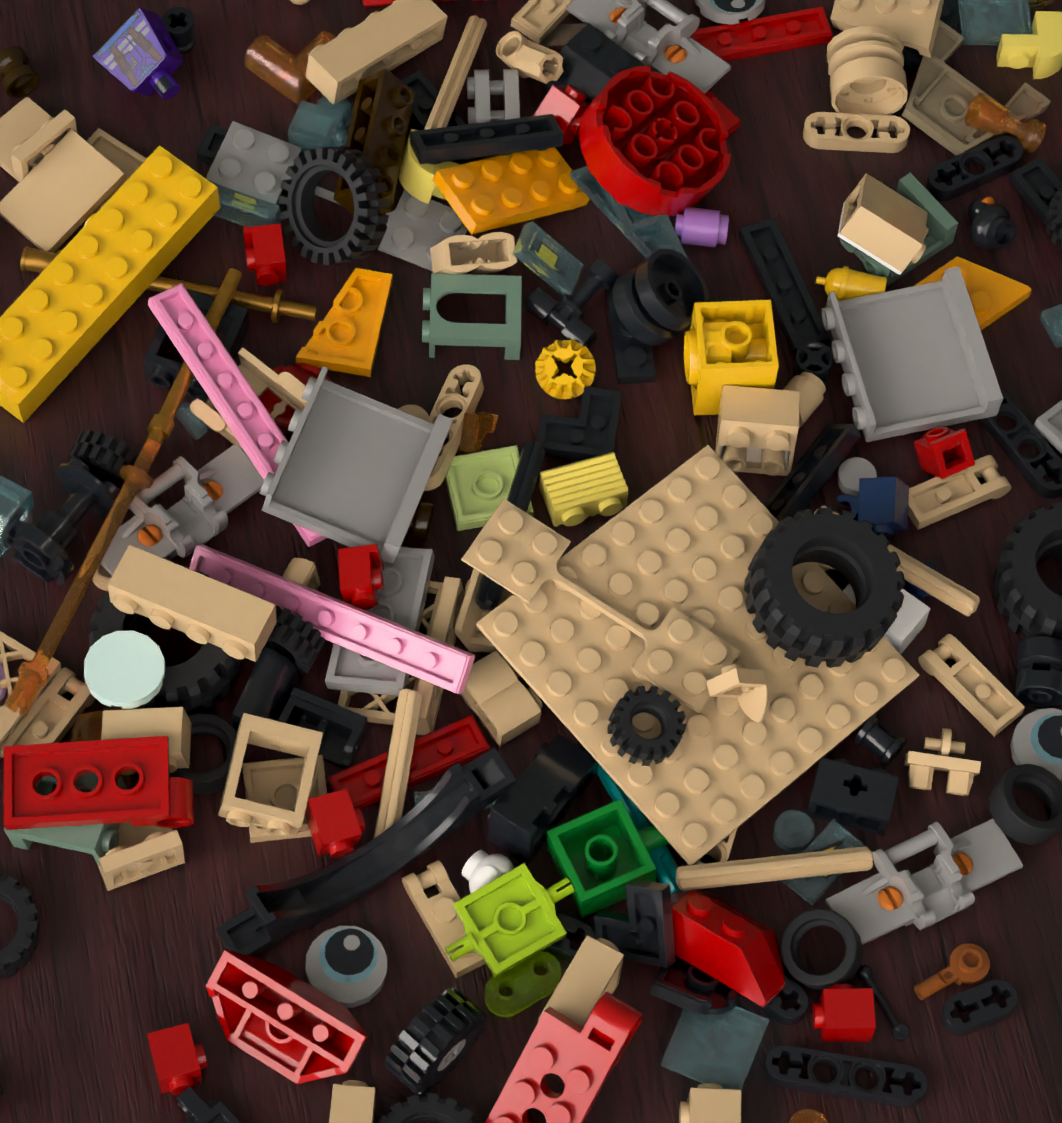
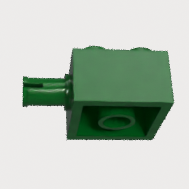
(603, 855)

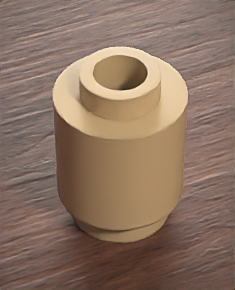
(811, 393)

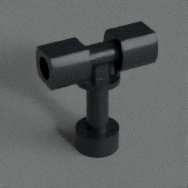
(567, 313)

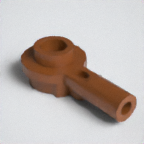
(966, 965)

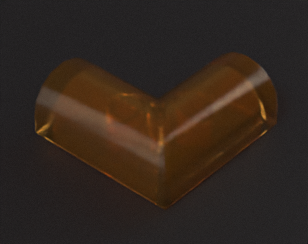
(283, 68)

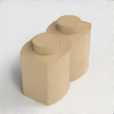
(475, 255)
(501, 699)

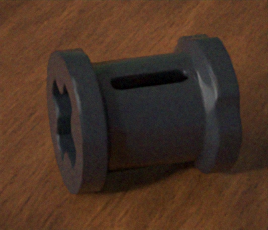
(180, 25)
(880, 741)

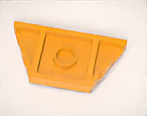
(989, 291)

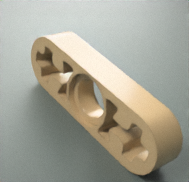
(867, 122)

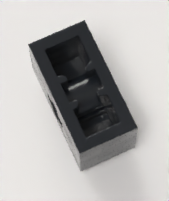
(832, 797)

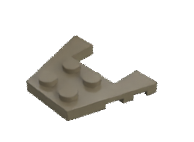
(943, 96)

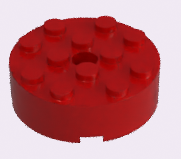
(654, 141)

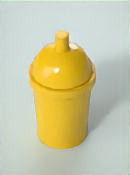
(851, 283)

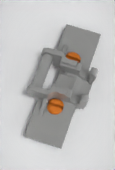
(663, 49)
(194, 519)
(933, 893)

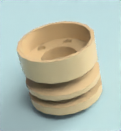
(867, 71)

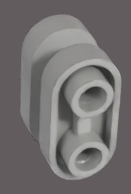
(481, 88)

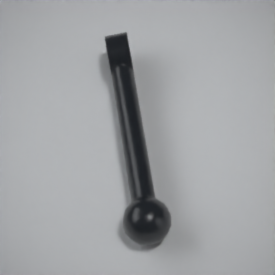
(900, 1031)

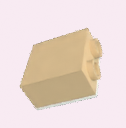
(883, 224)

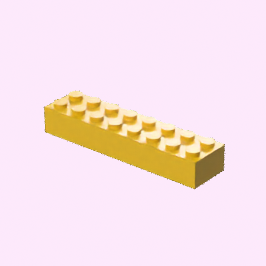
(99, 277)

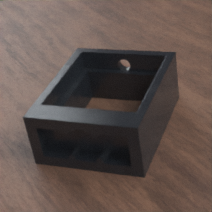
(164, 371)

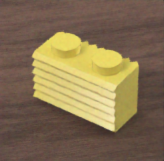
(583, 490)

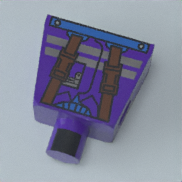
(143, 55)

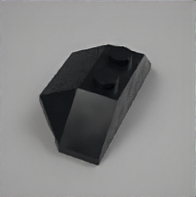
(588, 58)

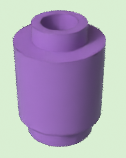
(702, 227)

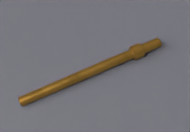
(163, 423)

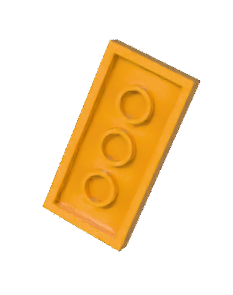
(509, 189)

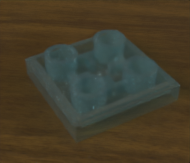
(988, 19)
(716, 1046)

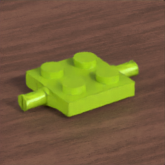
(509, 920)

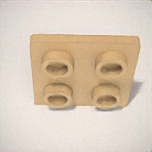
(29, 135)
(139, 854)

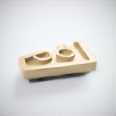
(912, 20)

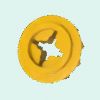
(565, 386)

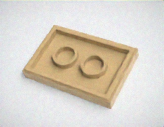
(60, 192)

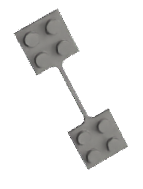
(258, 163)

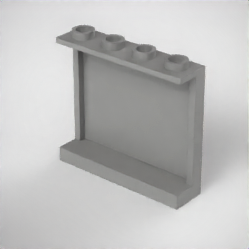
(913, 358)
(353, 467)

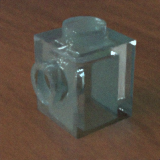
(316, 127)

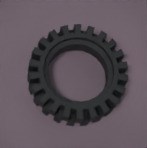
(366, 200)

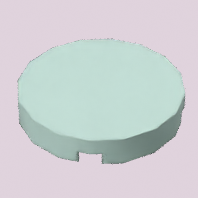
(124, 669)

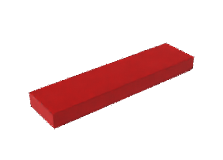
(766, 34)
(431, 757)

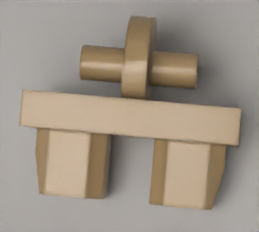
(923, 765)

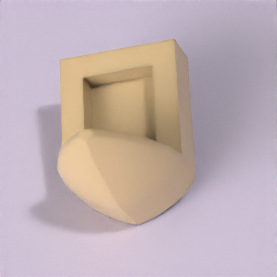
(746, 685)

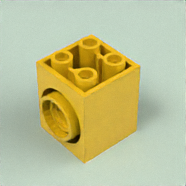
(729, 346)

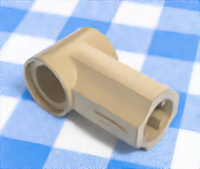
(529, 58)

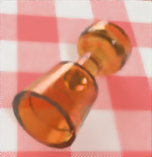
(994, 117)

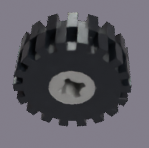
(436, 1041)

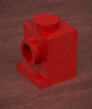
(265, 253)
(943, 445)
(361, 575)

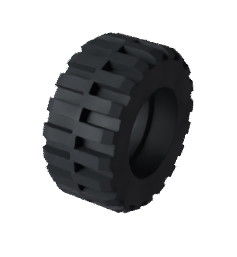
(853, 552)
(1017, 584)
(184, 685)

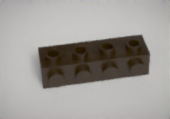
(379, 131)

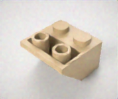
(757, 429)

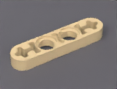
(451, 397)

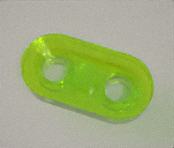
(525, 984)

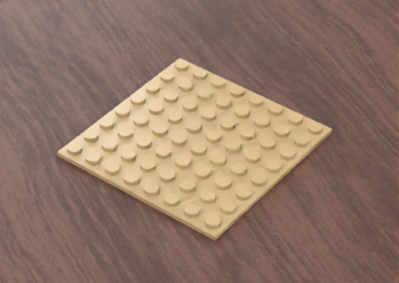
(690, 551)

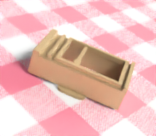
(260, 378)

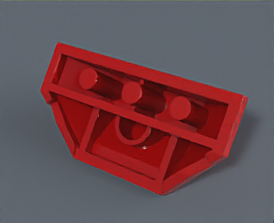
(727, 945)
(283, 1019)

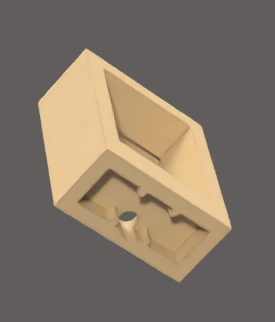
(279, 737)
(589, 975)

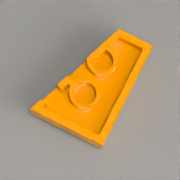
(353, 326)

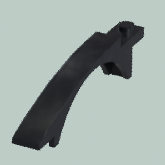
(310, 899)

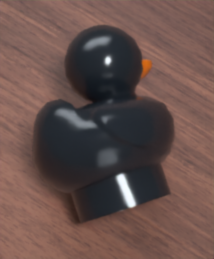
(990, 224)

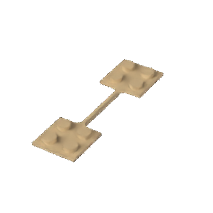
(525, 554)

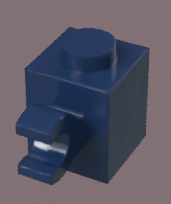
(880, 502)

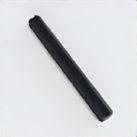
(520, 496)

